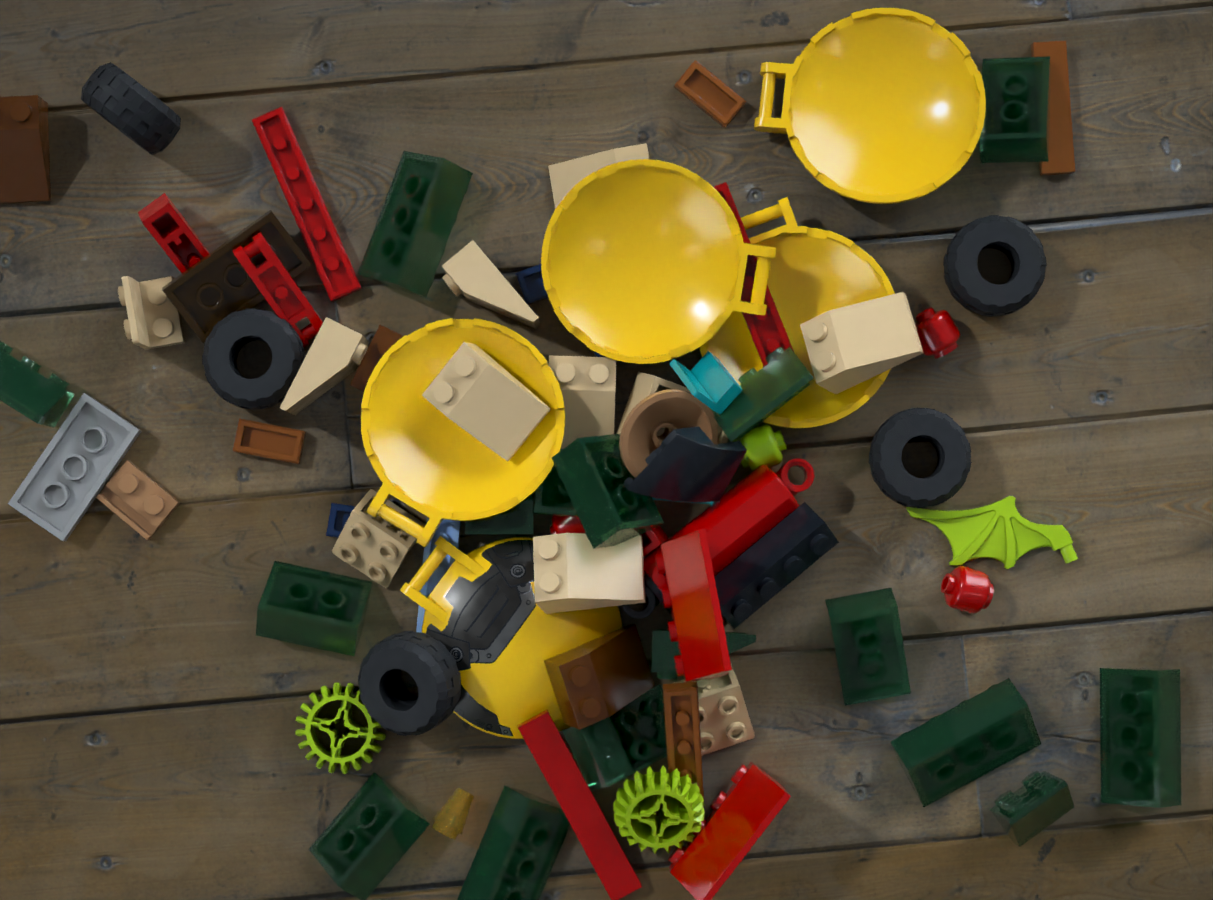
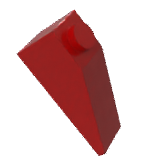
(173, 233)

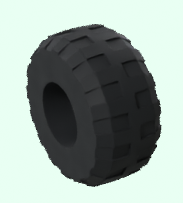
(131, 108)
(1022, 250)
(223, 348)
(952, 453)
(433, 672)

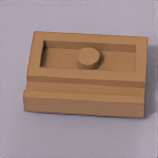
(138, 500)

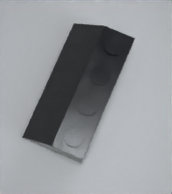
(772, 564)

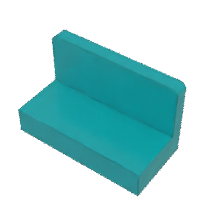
(709, 382)

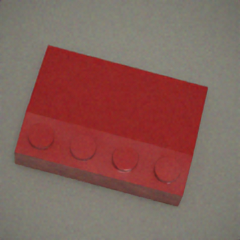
(694, 607)
(728, 831)

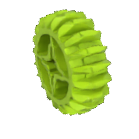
(337, 744)
(642, 797)

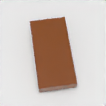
(710, 94)
(269, 441)

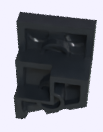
(688, 468)

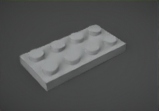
(74, 467)

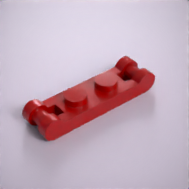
(278, 287)

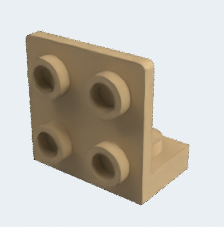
(151, 315)
(374, 543)
(722, 713)

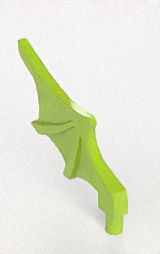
(995, 533)

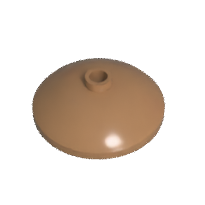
(661, 409)

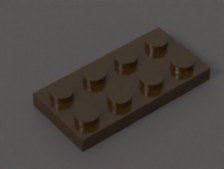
(221, 284)

